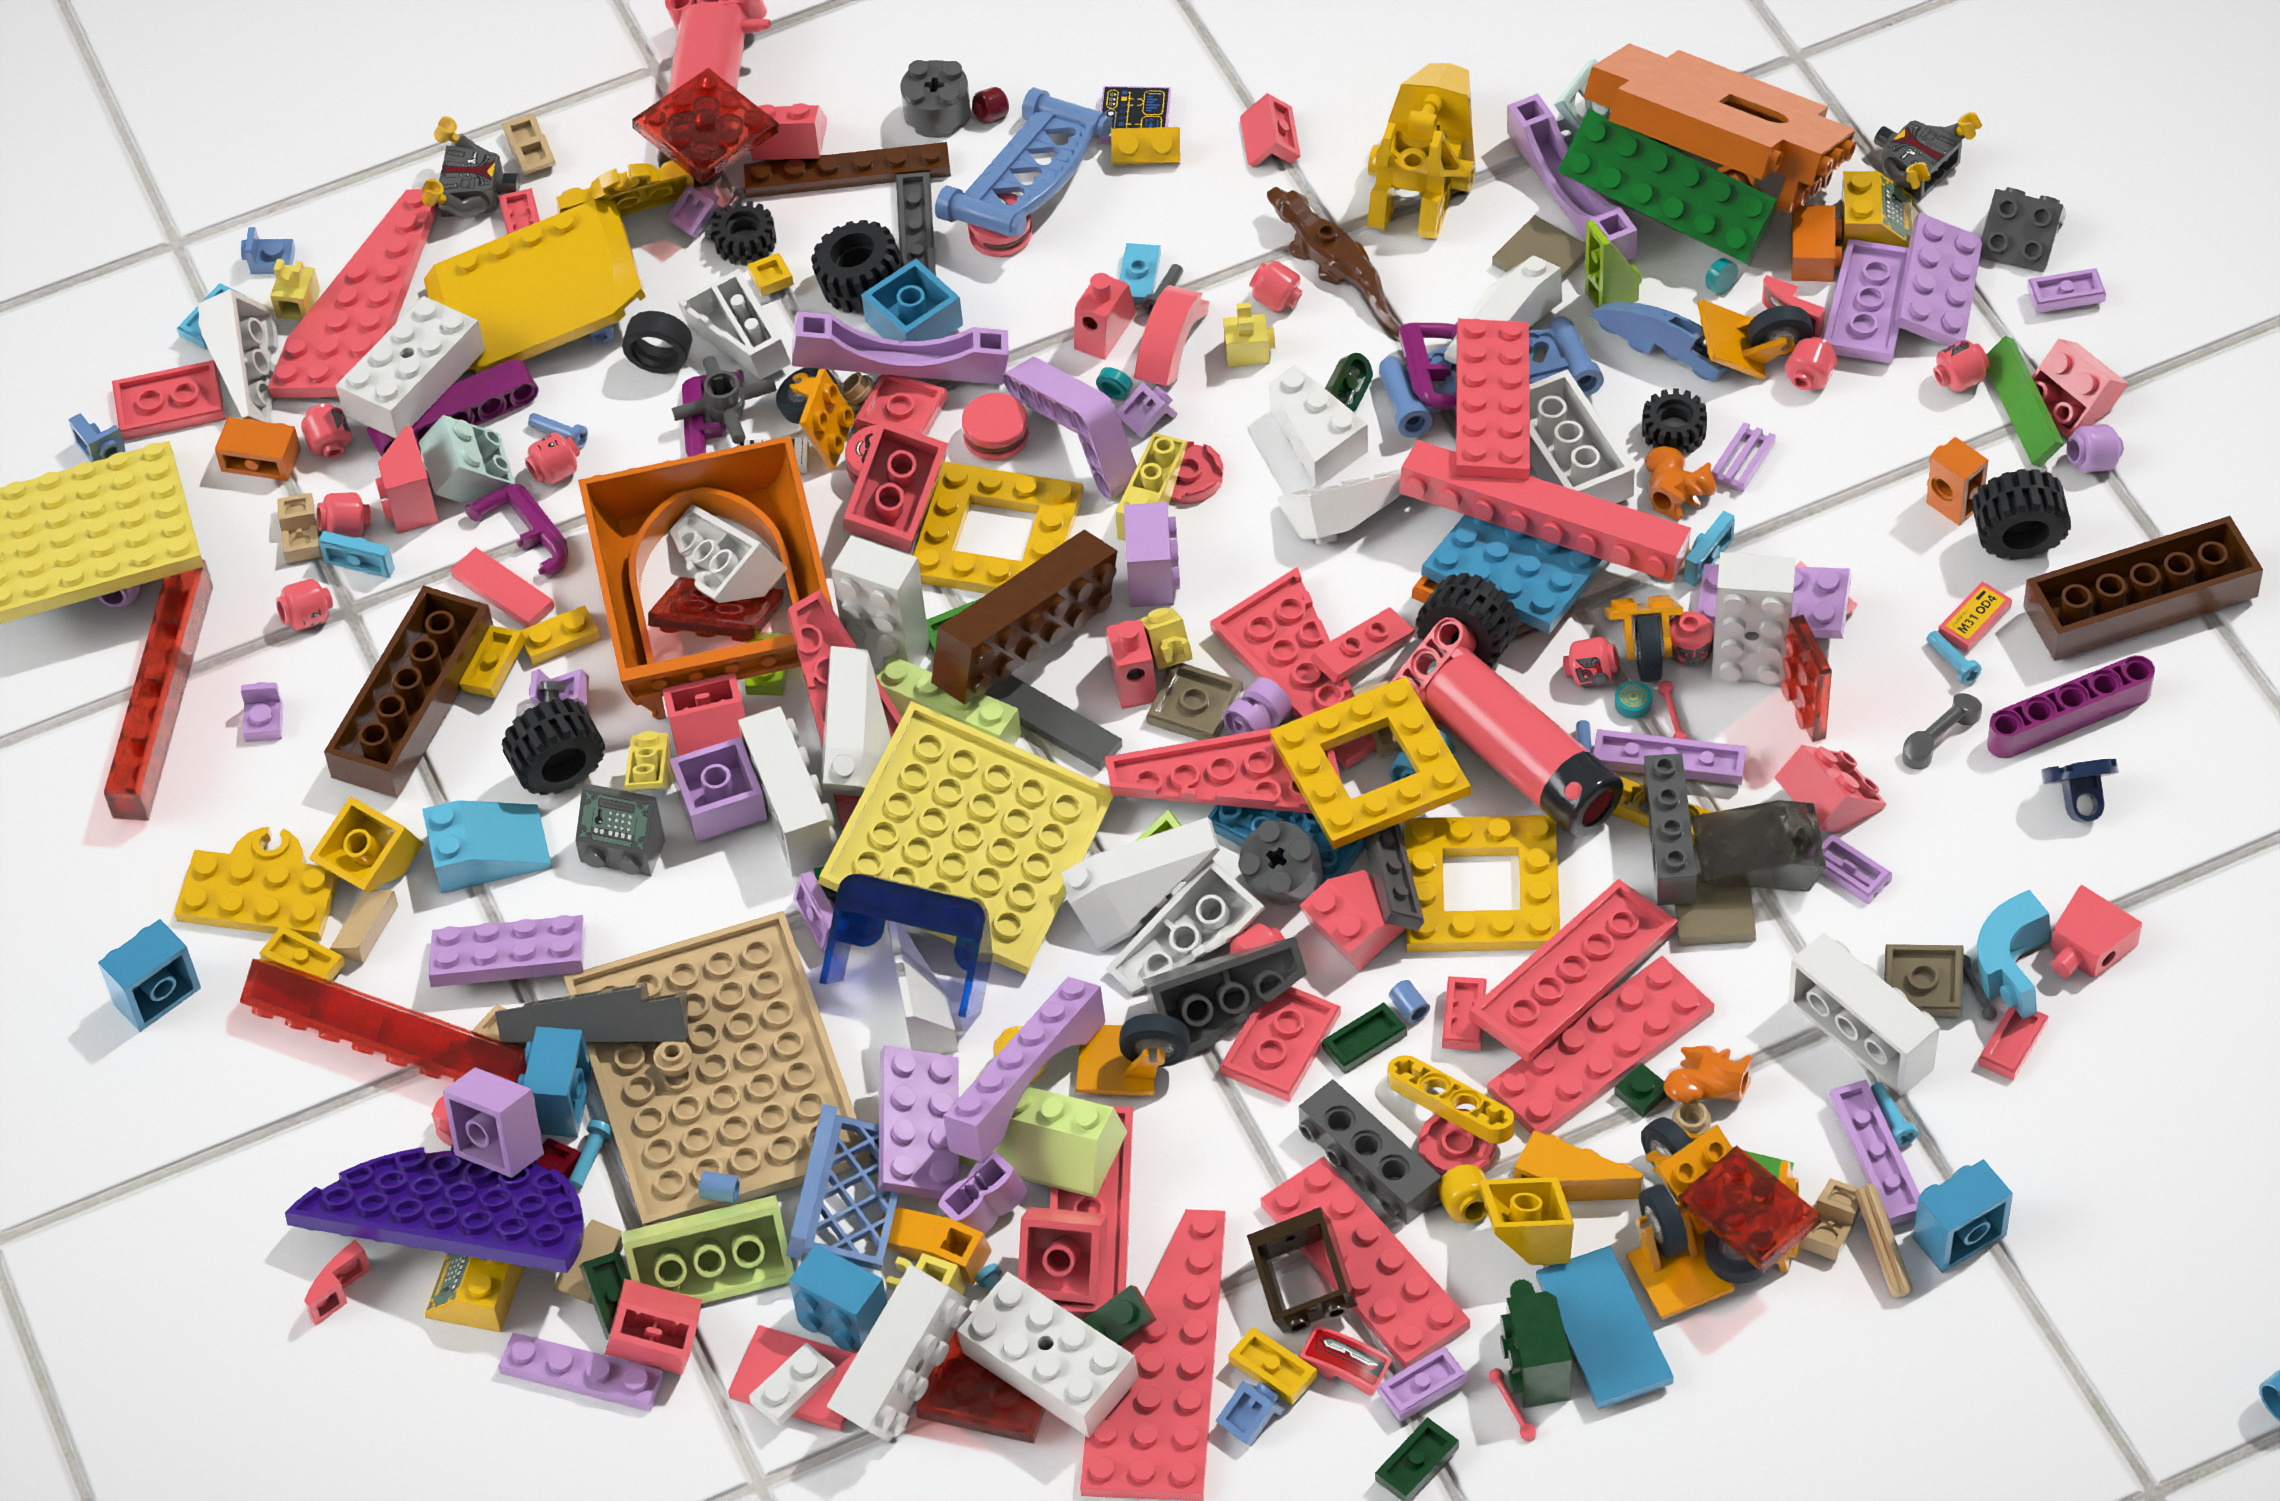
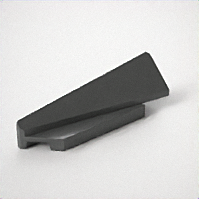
(602, 1015)

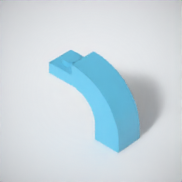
(2004, 936)

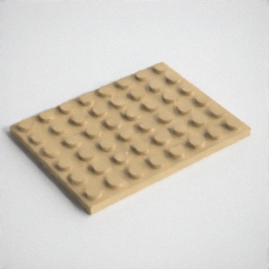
(753, 1076)

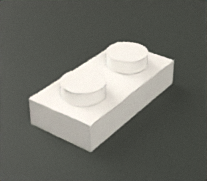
(792, 1384)

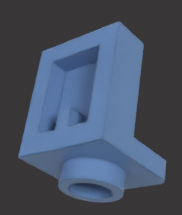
(263, 253)
(92, 441)
(1249, 1411)

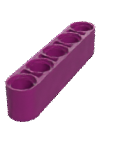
(473, 400)
(2070, 706)

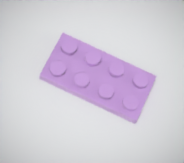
(1938, 280)
(1867, 301)
(1817, 594)
(507, 950)
(913, 1141)

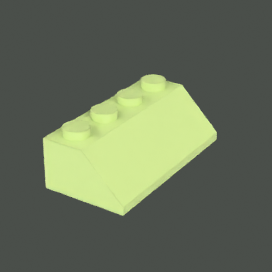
(912, 683)
(1060, 1141)
(713, 1251)

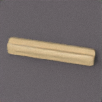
(1884, 1241)

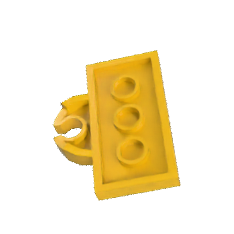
(632, 190)
(258, 888)

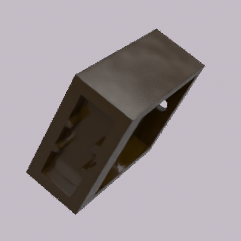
(1288, 1237)

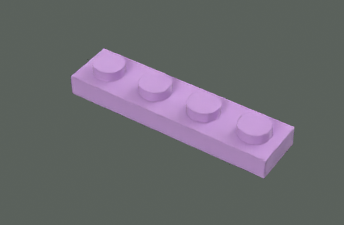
(1700, 759)
(1876, 1149)
(581, 1371)

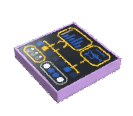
(1135, 107)

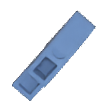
(1653, 327)

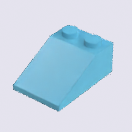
(484, 842)

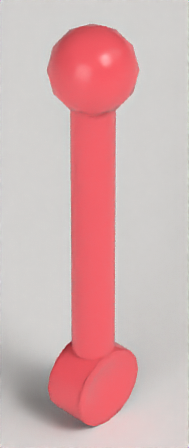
(1665, 689)
(1526, 1430)

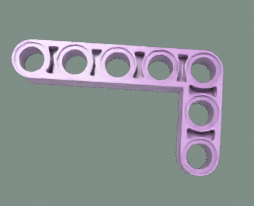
(1081, 411)

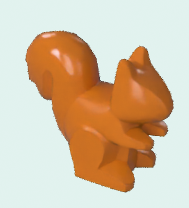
(1673, 485)
(1708, 1076)

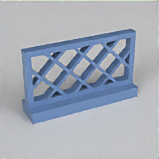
(815, 1192)

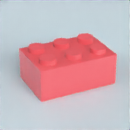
(895, 486)

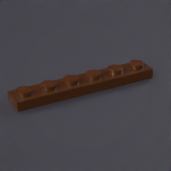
(844, 169)

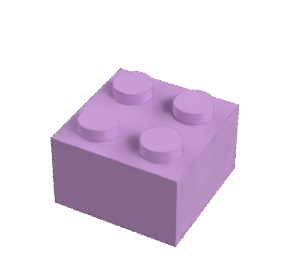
(1151, 554)
(718, 789)
(493, 1122)

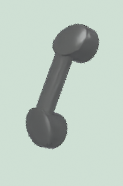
(1919, 745)

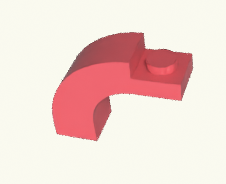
(1167, 333)

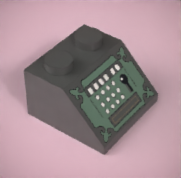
(619, 830)

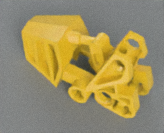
(1419, 156)

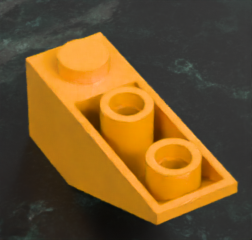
(1580, 1171)
(939, 1237)

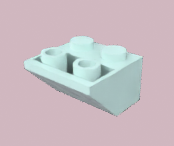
(464, 460)

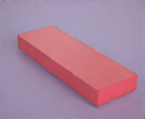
(502, 588)

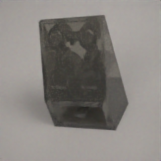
(1761, 846)

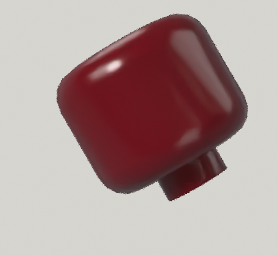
(990, 105)

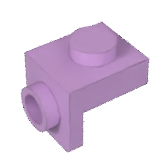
(575, 686)

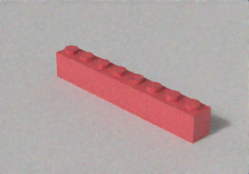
(1549, 513)

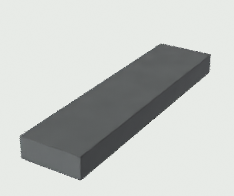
(916, 219)
(1057, 722)
(1394, 878)

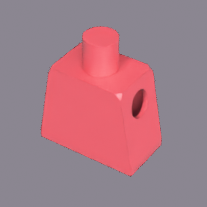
(1106, 305)
(1126, 651)
(2092, 935)

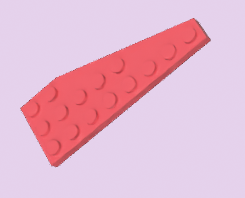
(356, 305)
(1160, 1428)

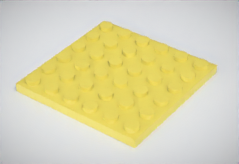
(93, 531)
(974, 823)

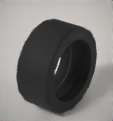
(659, 326)

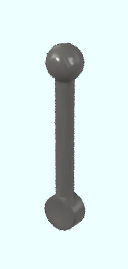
(738, 194)
(1989, 1012)

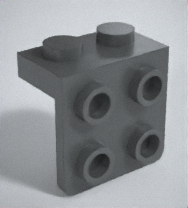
(2021, 229)

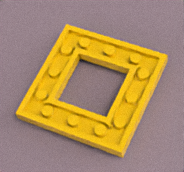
(960, 486)
(1345, 819)
(1484, 930)

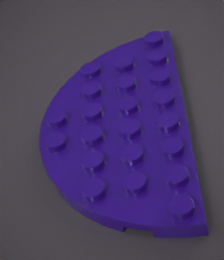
(451, 1208)

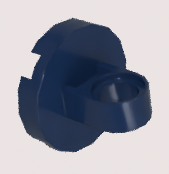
(2082, 779)

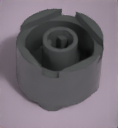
(935, 97)
(1270, 845)

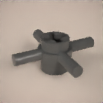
(723, 399)

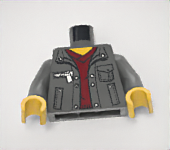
(1923, 153)
(468, 177)

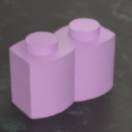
(987, 1193)

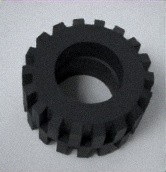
(854, 261)
(2021, 514)
(1478, 607)
(553, 746)

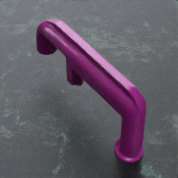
(1418, 365)
(695, 427)
(539, 525)

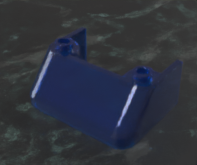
(868, 901)

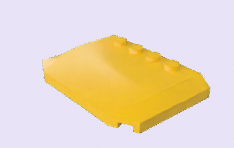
(542, 282)

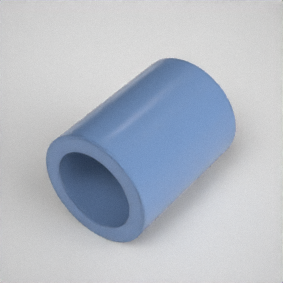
(1409, 1001)
(719, 1187)

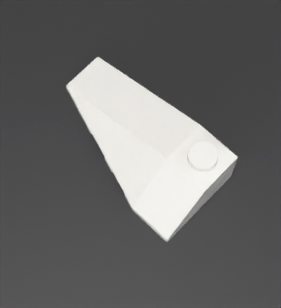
(925, 1003)

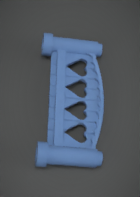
(1044, 116)
(1563, 354)

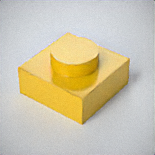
(770, 274)

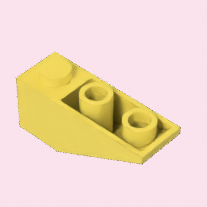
(1154, 476)
(648, 762)

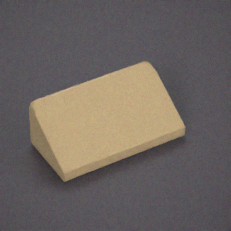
(365, 924)

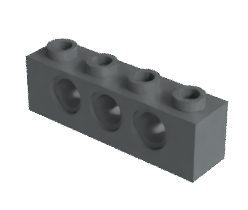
(1670, 829)
(1336, 1108)

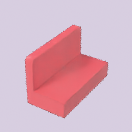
(1269, 129)

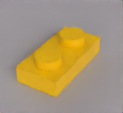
(1145, 146)
(559, 635)
(492, 661)
(302, 953)
(1272, 1365)

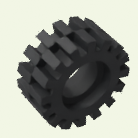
(740, 219)
(1674, 406)

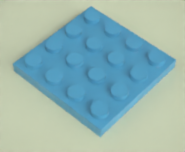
(1534, 573)

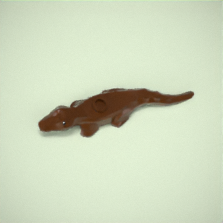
(1332, 250)

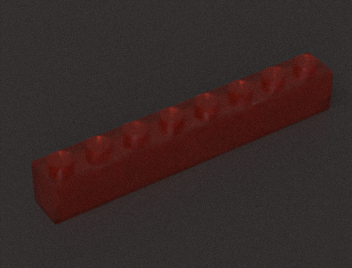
(157, 694)
(375, 1024)

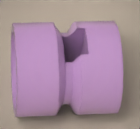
(1260, 708)

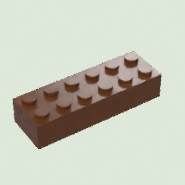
(2142, 588)
(1024, 616)
(408, 692)

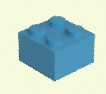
(912, 305)
(149, 974)
(559, 1079)
(1962, 1215)
(837, 1298)

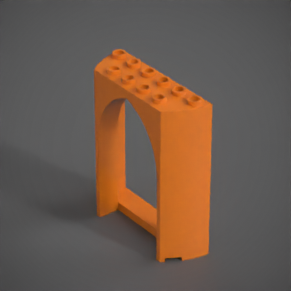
(638, 506)

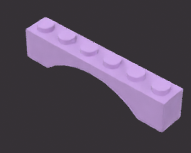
(1543, 146)
(830, 344)
(984, 1110)

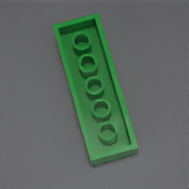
(1669, 187)

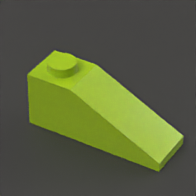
(1607, 271)

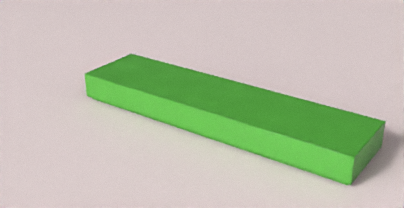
(2023, 402)

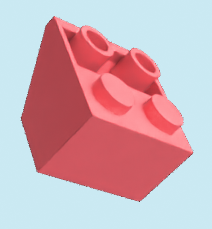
(2076, 386)
(704, 712)
(1832, 784)
(653, 1327)

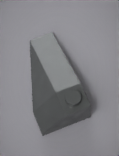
(1224, 989)

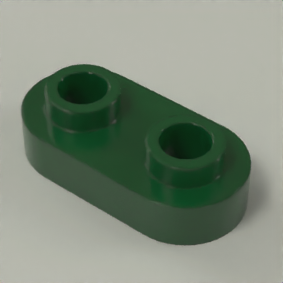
(1350, 388)

